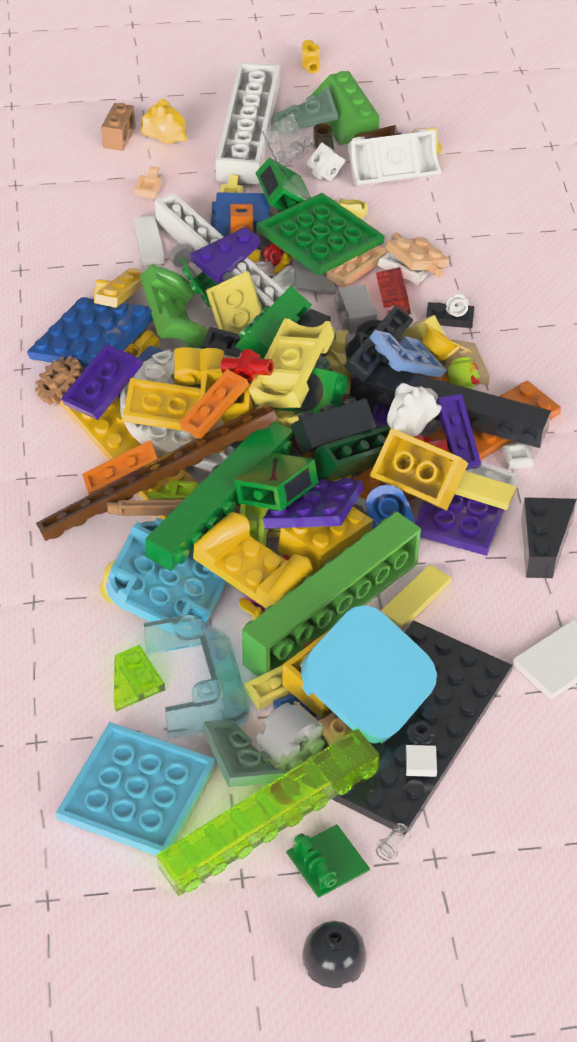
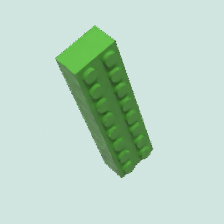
(330, 593)

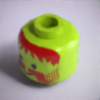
(464, 372)

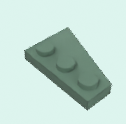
(312, 112)
(236, 755)

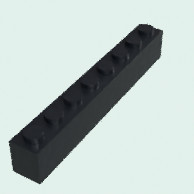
(485, 411)

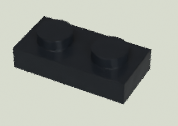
(446, 319)

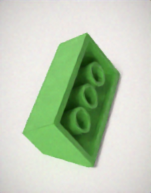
(352, 105)

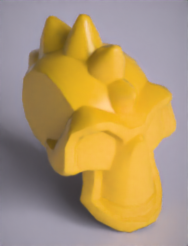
(164, 123)

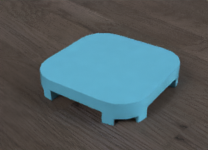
(156, 592)
(369, 673)

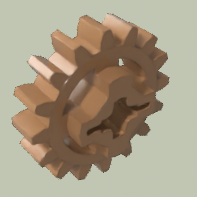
(58, 379)

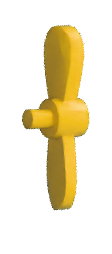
(285, 261)
(249, 607)

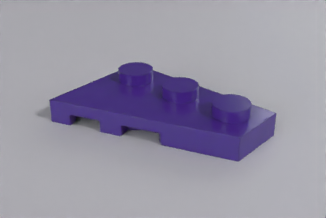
(225, 253)

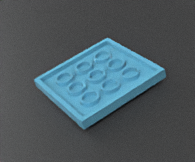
(136, 789)

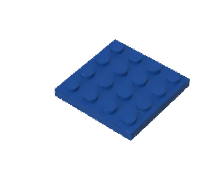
(88, 329)

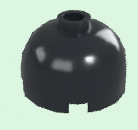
(334, 954)

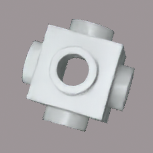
(325, 162)

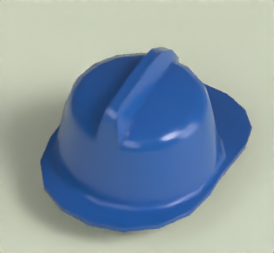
(385, 501)

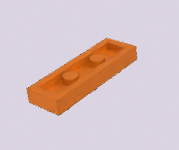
(213, 404)
(119, 466)

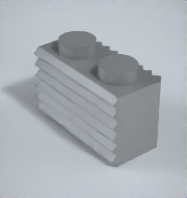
(355, 306)

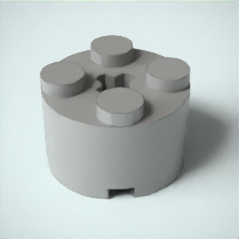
(291, 735)

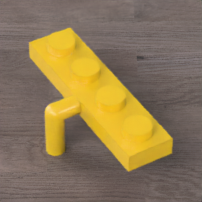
(118, 290)

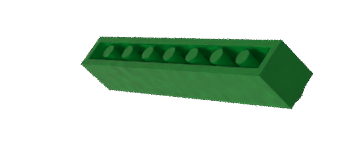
(213, 498)

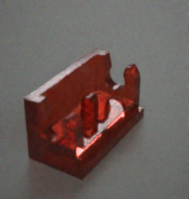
(393, 289)

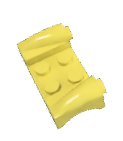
(294, 357)

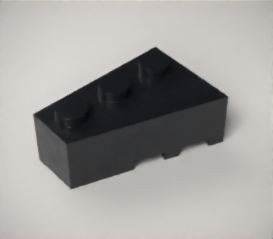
(544, 533)

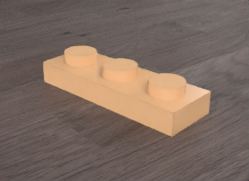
(357, 267)

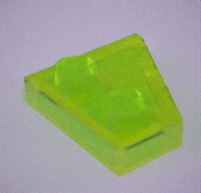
(134, 678)

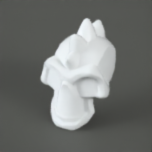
(412, 409)

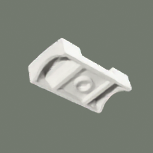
(393, 158)

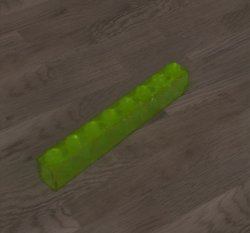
(268, 812)

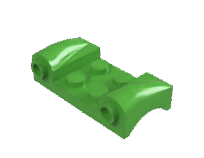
(167, 296)

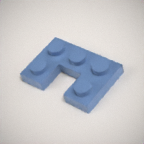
(407, 355)

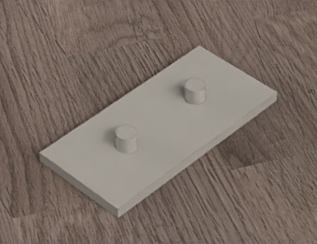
(309, 280)

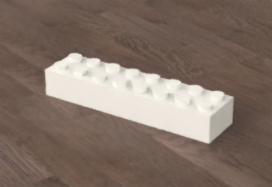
(248, 115)

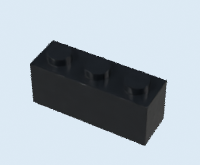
(332, 424)

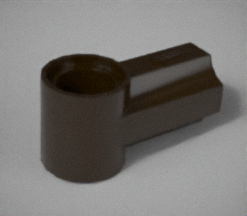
(322, 133)

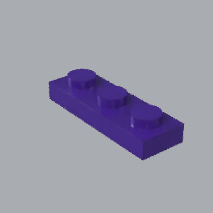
(458, 430)

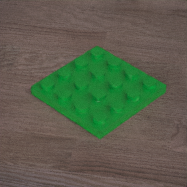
(320, 233)

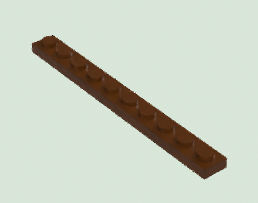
(162, 468)

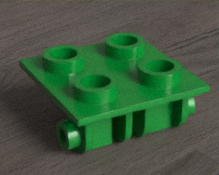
(199, 283)
(326, 860)

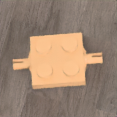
(418, 254)

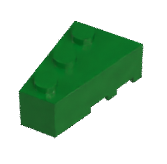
(264, 327)

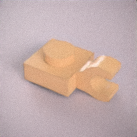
(149, 185)

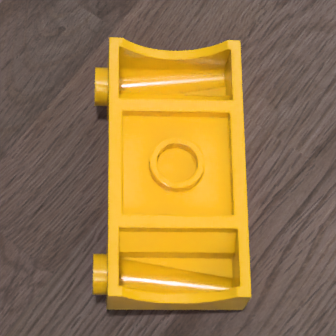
(248, 563)

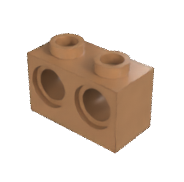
(118, 126)

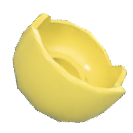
(355, 206)

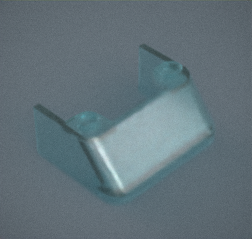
(213, 699)

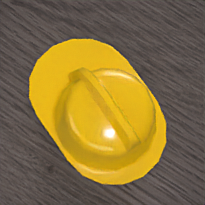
(439, 344)

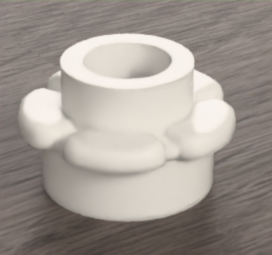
(460, 309)

